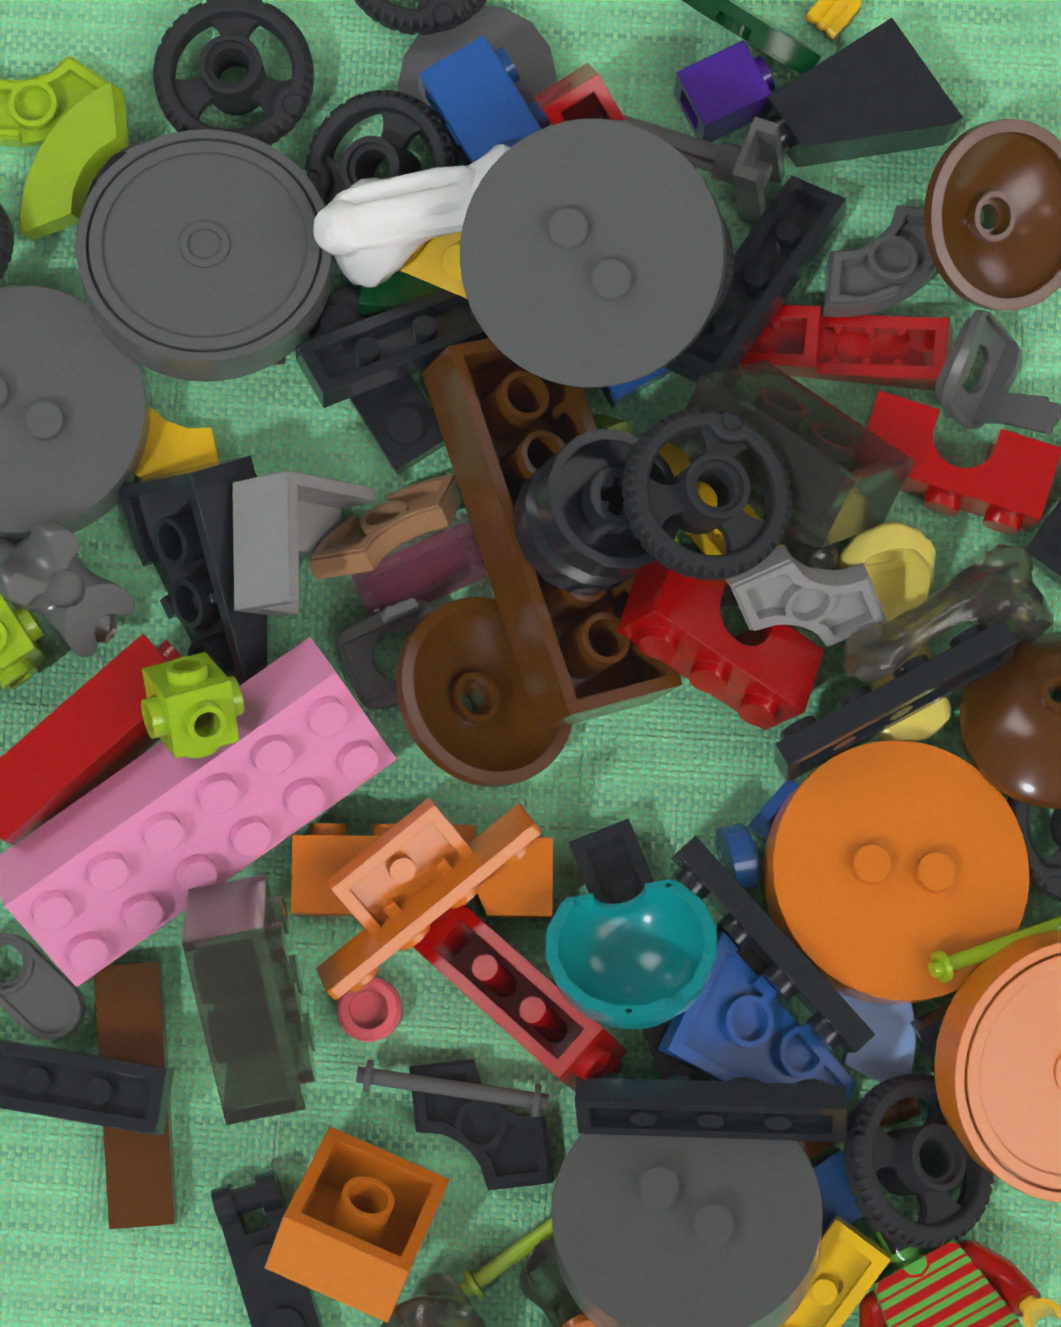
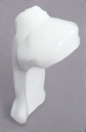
(385, 220)

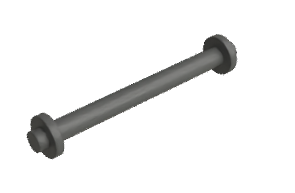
(371, 1076)

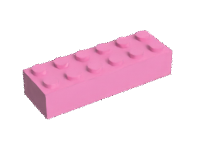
(165, 825)

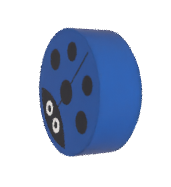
(738, 854)

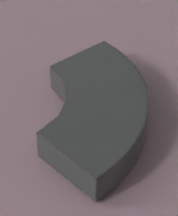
(880, 271)

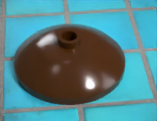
(1016, 180)
(469, 653)
(1015, 726)

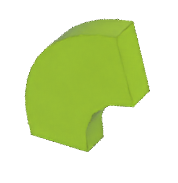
(36, 105)
(71, 161)

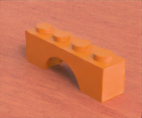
(509, 892)

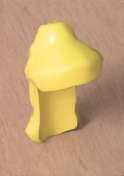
(903, 574)

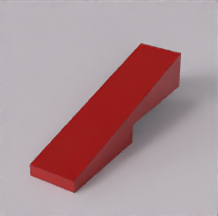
(855, 348)

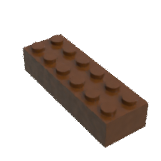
(497, 434)

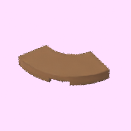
(406, 515)

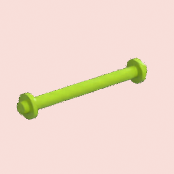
(944, 966)
(475, 1282)

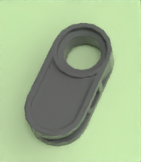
(41, 994)

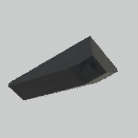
(187, 532)

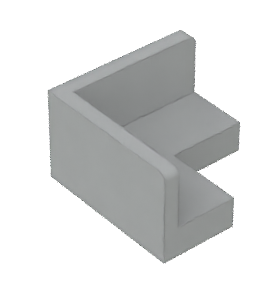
(276, 524)

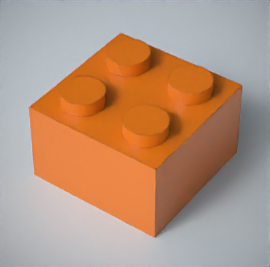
(356, 1224)

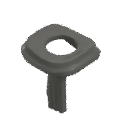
(990, 398)
(357, 646)

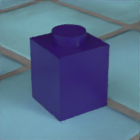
(723, 91)

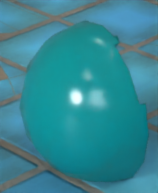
(633, 958)

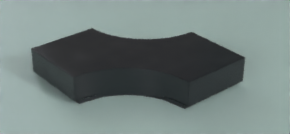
(504, 1143)

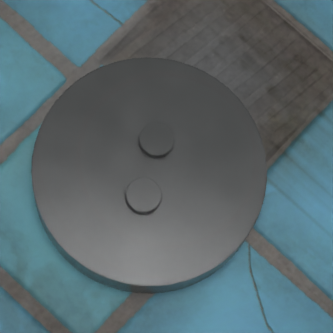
(593, 253)
(203, 255)
(67, 413)
(686, 1230)

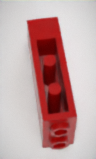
(519, 997)

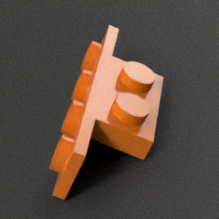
(411, 881)

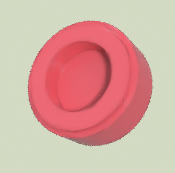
(371, 1011)

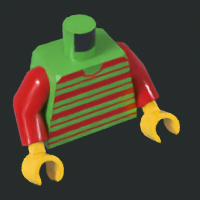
(951, 1288)

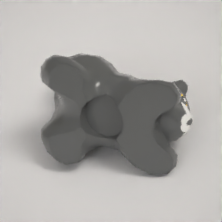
(49, 579)

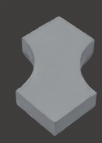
(816, 599)

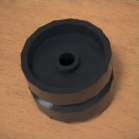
(575, 518)

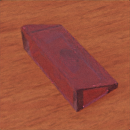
(423, 570)

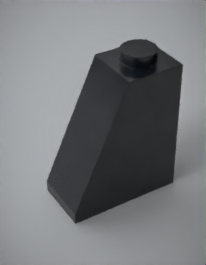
(863, 103)

